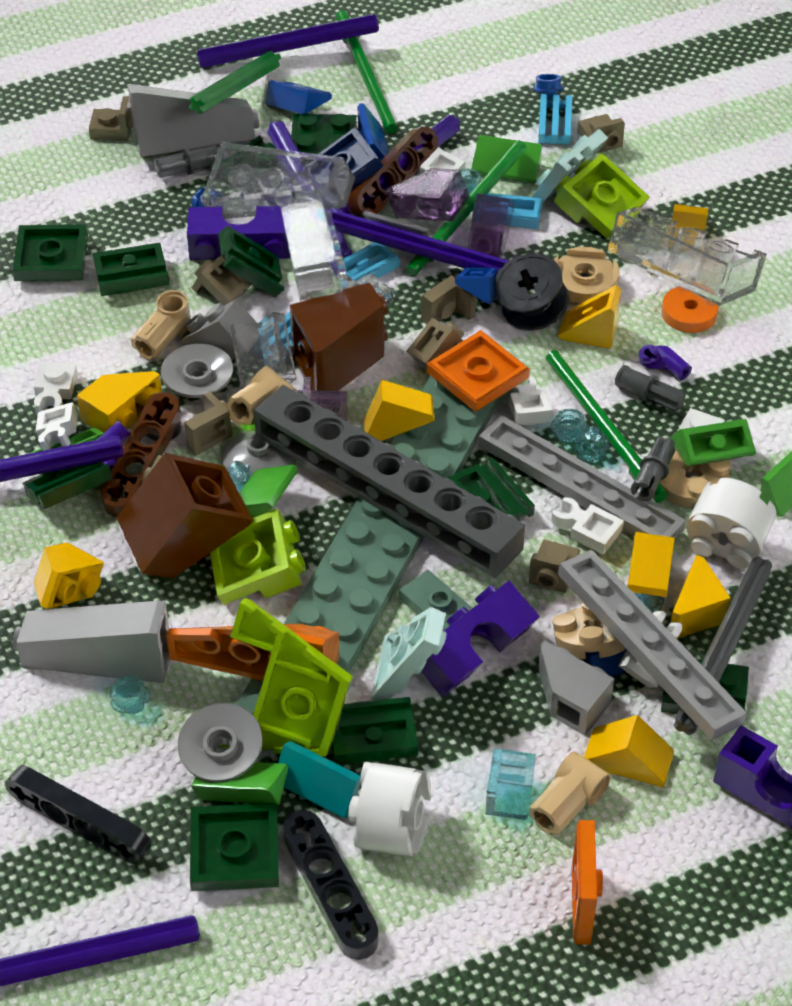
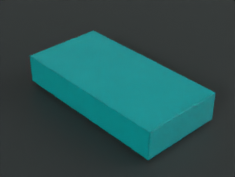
(319, 779)

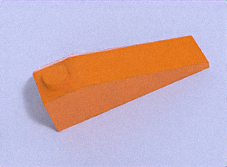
(218, 651)

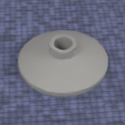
(395, 223)
(196, 370)
(254, 451)
(217, 726)

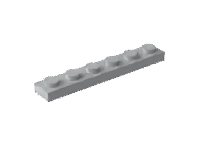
(577, 479)
(652, 645)

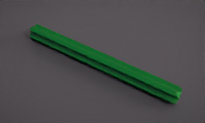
(234, 82)

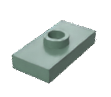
(429, 592)

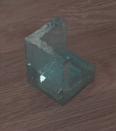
(510, 784)

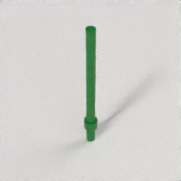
(369, 79)
(483, 187)
(600, 418)

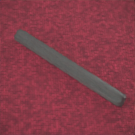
(730, 629)

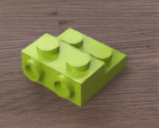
(598, 194)
(258, 559)

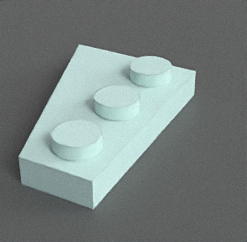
(568, 163)
(408, 652)

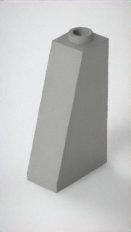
(168, 125)
(97, 640)

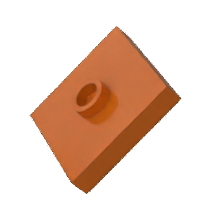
(478, 370)
(586, 882)

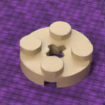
(592, 261)
(686, 491)
(583, 632)

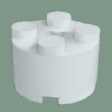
(730, 522)
(390, 809)

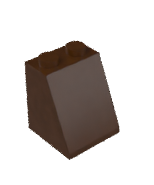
(338, 335)
(181, 515)

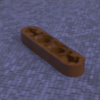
(393, 171)
(138, 453)

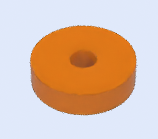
(688, 311)

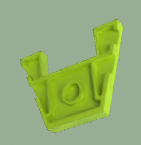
(300, 688)

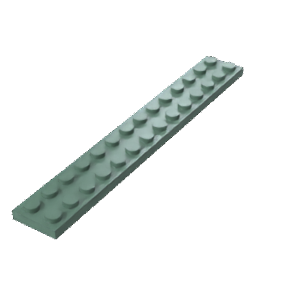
(373, 547)

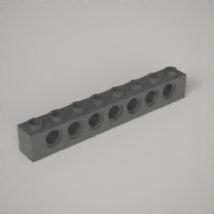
(390, 481)

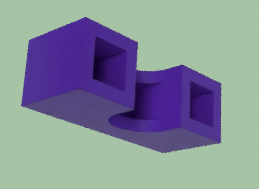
(206, 223)
(499, 617)
(751, 771)

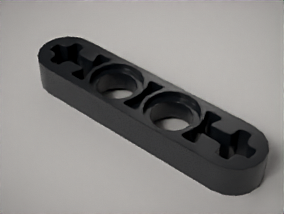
(78, 814)
(335, 881)

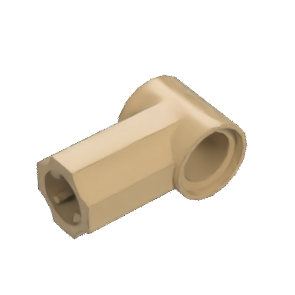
(163, 324)
(243, 403)
(573, 787)

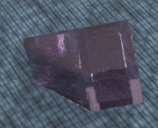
(429, 195)
(490, 224)

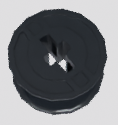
(523, 275)

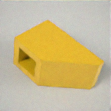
(117, 398)
(66, 575)

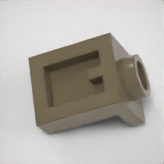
(111, 123)
(611, 128)
(220, 281)
(445, 299)
(434, 341)
(208, 427)
(546, 563)

